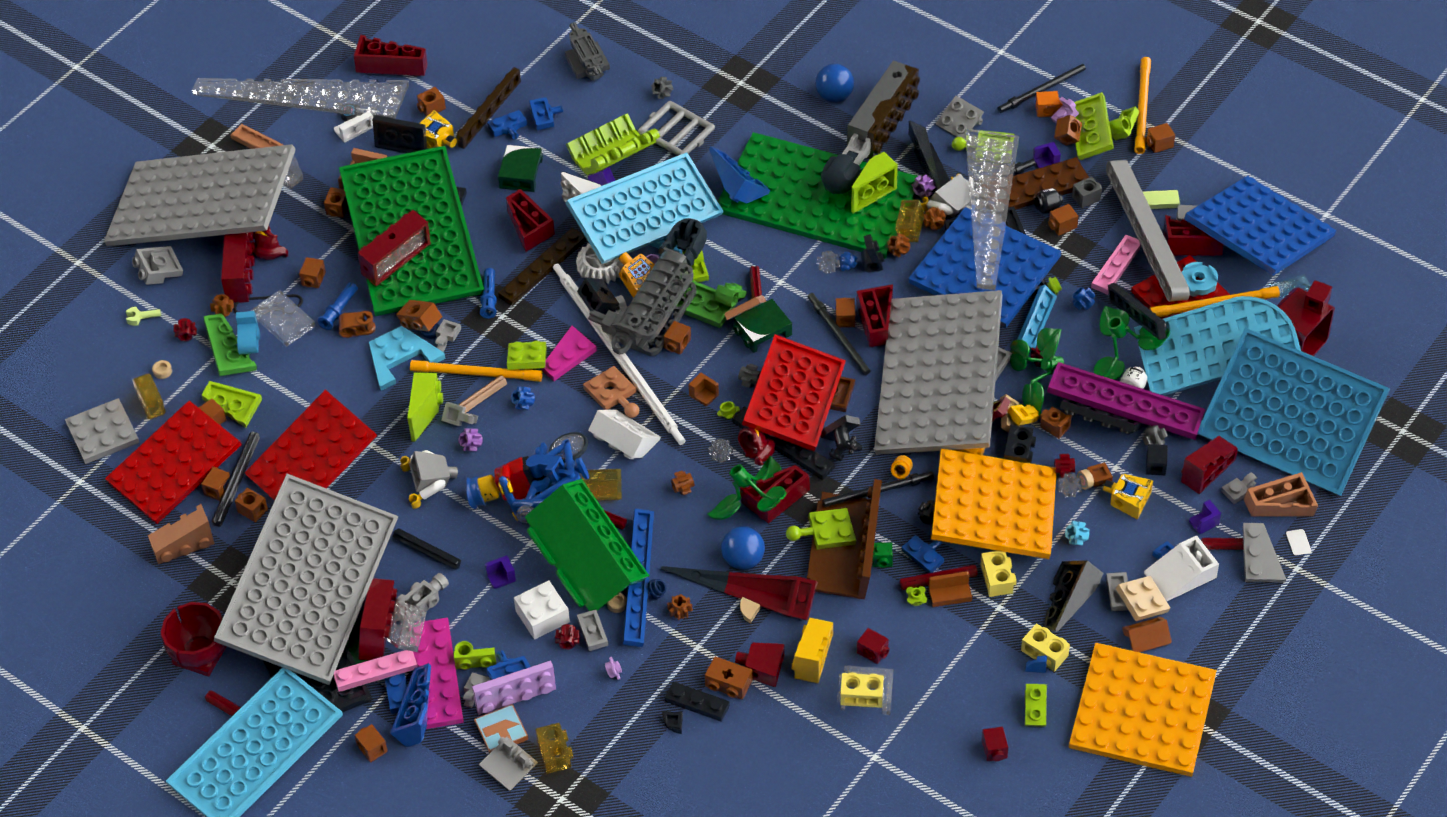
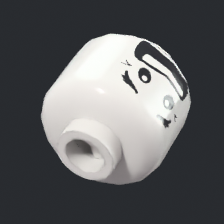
(1135, 376)

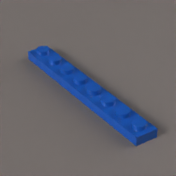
(638, 593)

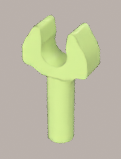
(138, 315)

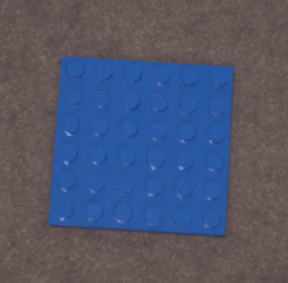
(1260, 225)
(951, 266)

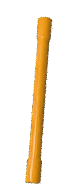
(1140, 140)
(1165, 310)
(425, 366)

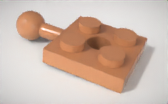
(608, 398)

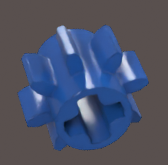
(1083, 298)
(523, 397)

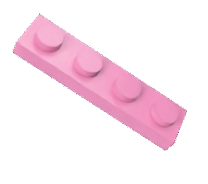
(1116, 264)
(374, 670)

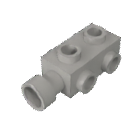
(425, 594)

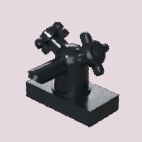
(839, 432)

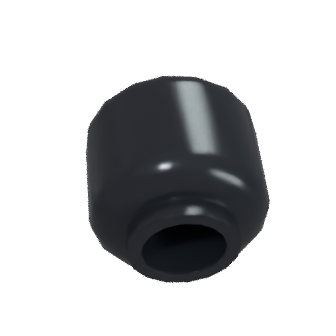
(1048, 200)

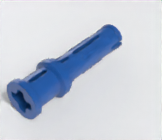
(488, 298)
(334, 311)

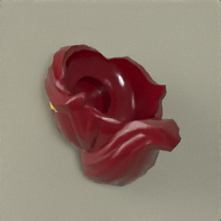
(268, 246)
(756, 445)

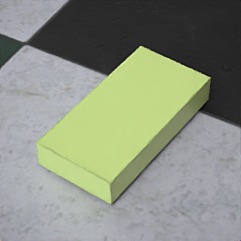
(1162, 199)

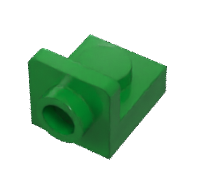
(882, 555)

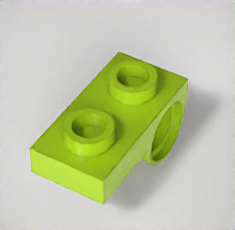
(1123, 125)
(699, 268)
(474, 657)
(1035, 705)

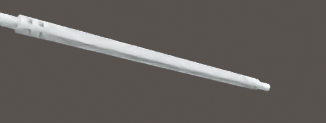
(623, 360)

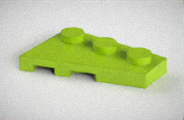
(237, 403)

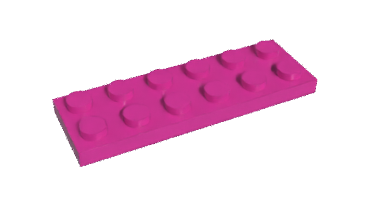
(444, 695)

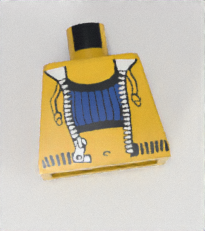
(438, 131)
(1129, 493)

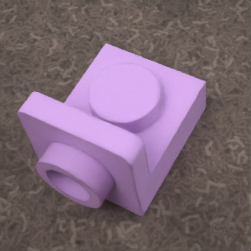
(1067, 108)

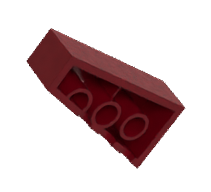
(389, 58)
(377, 618)

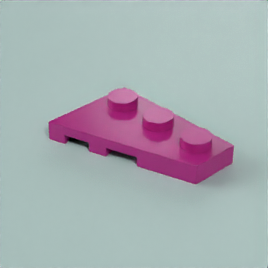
(568, 353)

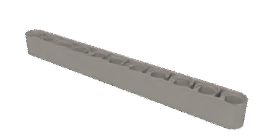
(1147, 231)

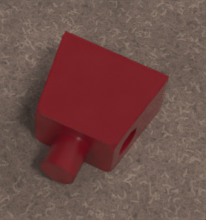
(764, 660)

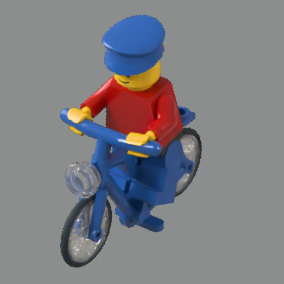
(531, 476)

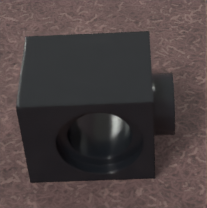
(1156, 459)

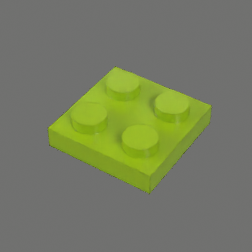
(526, 355)

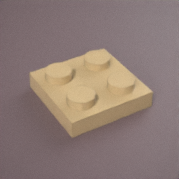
(1143, 598)

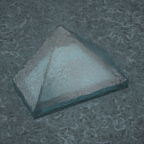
(1288, 284)

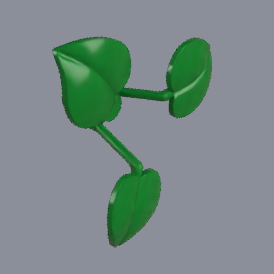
(1115, 324)
(1047, 343)
(742, 478)

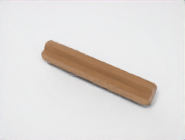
(484, 393)

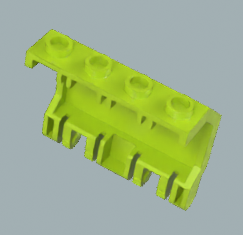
(609, 144)

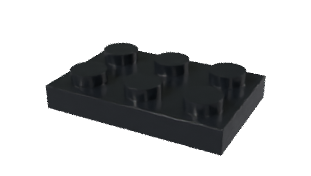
(399, 135)

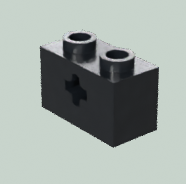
(597, 295)

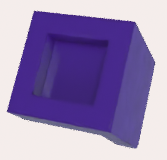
(1046, 155)
(602, 177)
(1207, 518)
(500, 572)

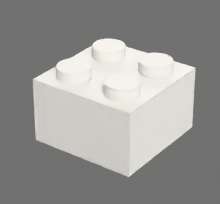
(541, 609)

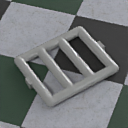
(670, 146)

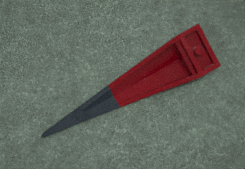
(778, 593)

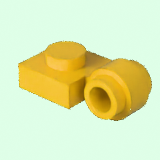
(1023, 415)

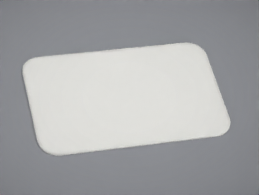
(1298, 542)

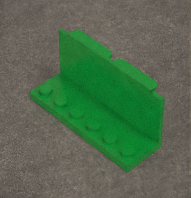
(583, 546)

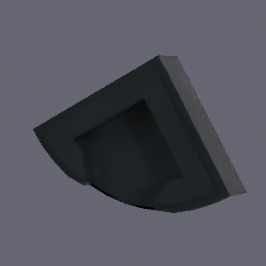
(673, 721)

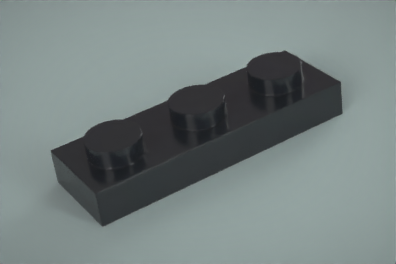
(697, 701)

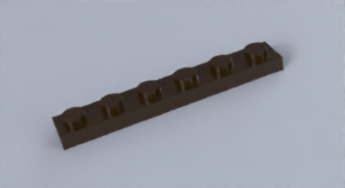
(488, 108)
(542, 266)

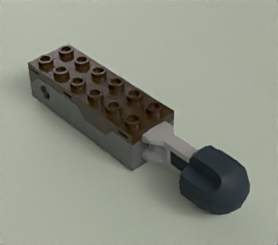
(872, 125)

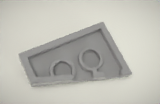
(1259, 555)

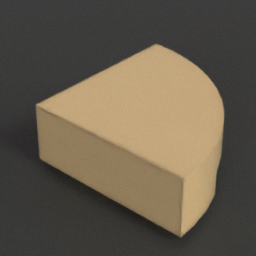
(749, 609)

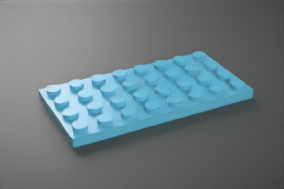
(643, 207)
(254, 747)

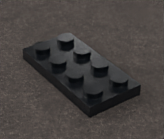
(1106, 418)

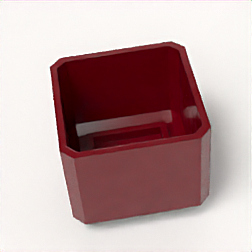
(1311, 327)

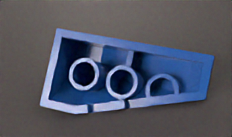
(736, 179)
(413, 711)

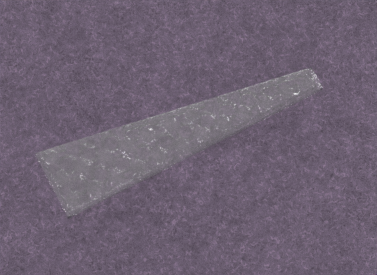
(312, 94)
(990, 178)

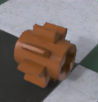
(934, 218)
(898, 245)
(222, 305)
(682, 482)
(679, 606)

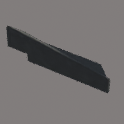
(927, 155)

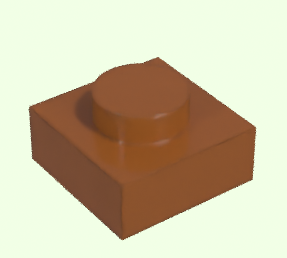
(1100, 474)

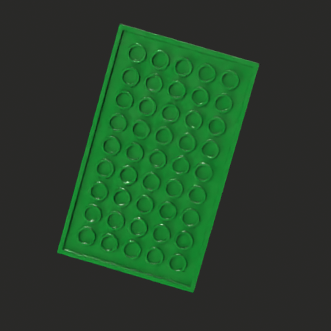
(393, 186)
(803, 205)

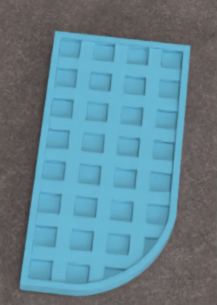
(1205, 341)

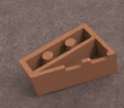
(1281, 498)
(182, 537)

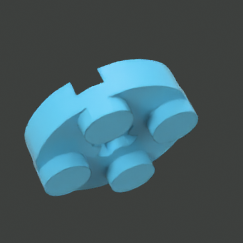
(1200, 287)

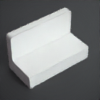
(354, 127)

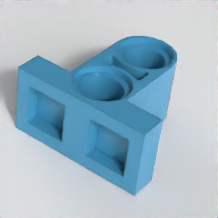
(247, 332)

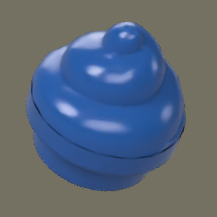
(847, 261)

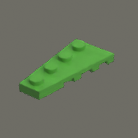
(225, 347)

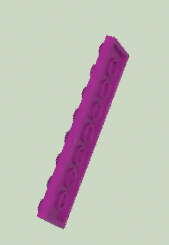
(1126, 400)

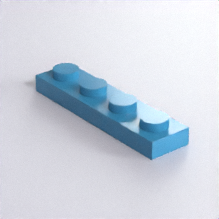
(1037, 316)

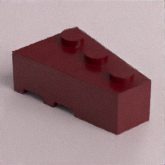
(529, 220)
(1189, 240)
(875, 313)
(1207, 464)
(792, 479)

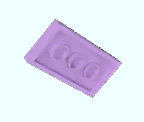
(514, 687)

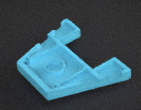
(397, 348)

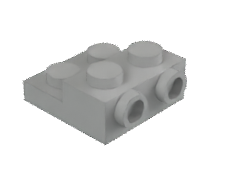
(156, 264)

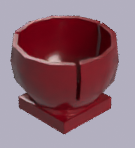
(192, 640)

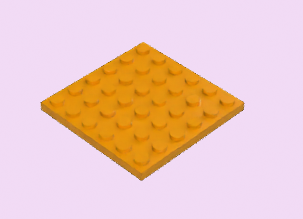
(994, 504)
(1143, 709)

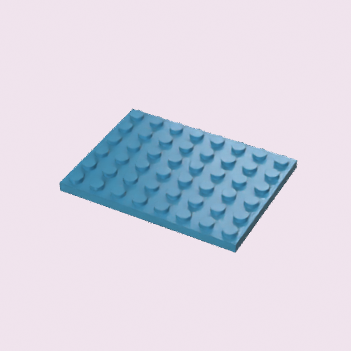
(1293, 411)

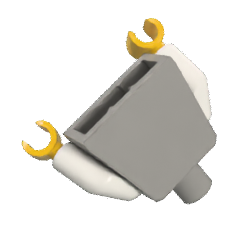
(951, 197)
(428, 473)

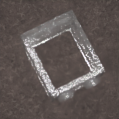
(409, 631)

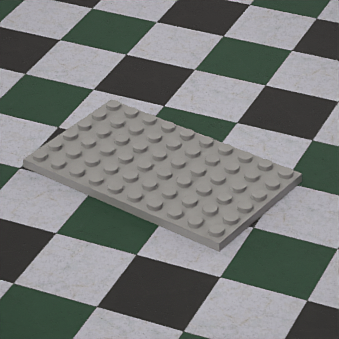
(200, 195)
(939, 373)
(306, 579)

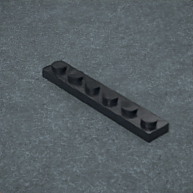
(1137, 311)
(806, 458)

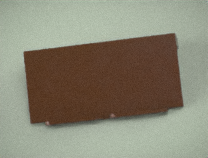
(848, 568)

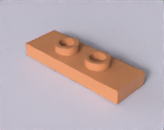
(252, 138)

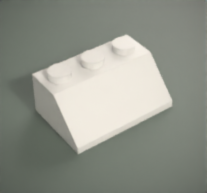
(623, 433)

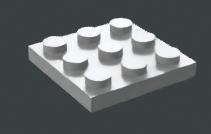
(102, 431)

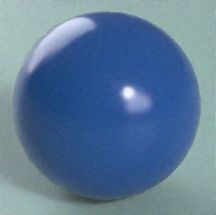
(834, 83)
(742, 548)

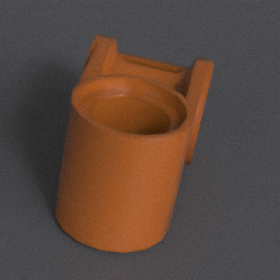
(354, 324)

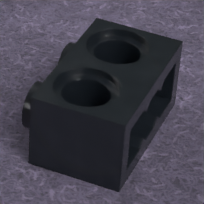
(1019, 444)

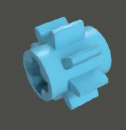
(1077, 533)

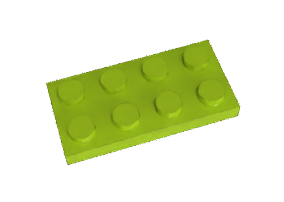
(1095, 128)

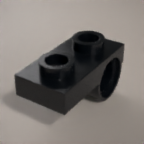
(870, 256)

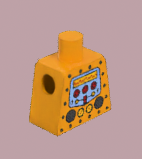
(634, 271)

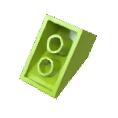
(874, 181)
(423, 402)

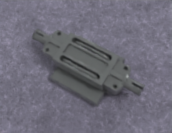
(586, 56)

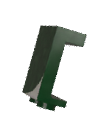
(520, 168)
(761, 324)

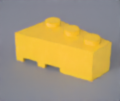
(812, 650)

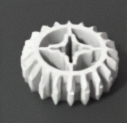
(591, 267)

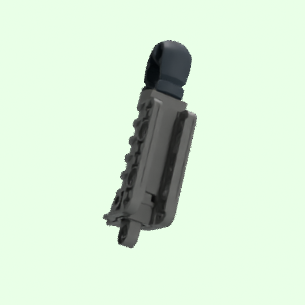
(658, 294)

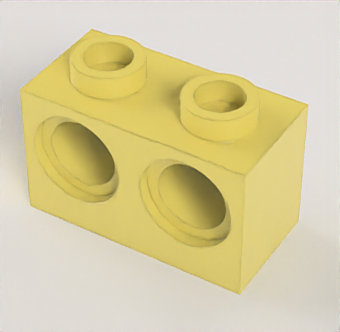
(995, 569)
(1046, 646)
(861, 694)

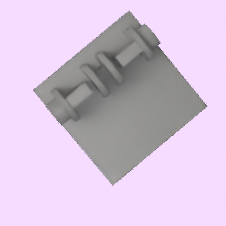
(959, 117)
(508, 763)

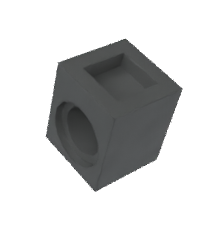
(1087, 192)

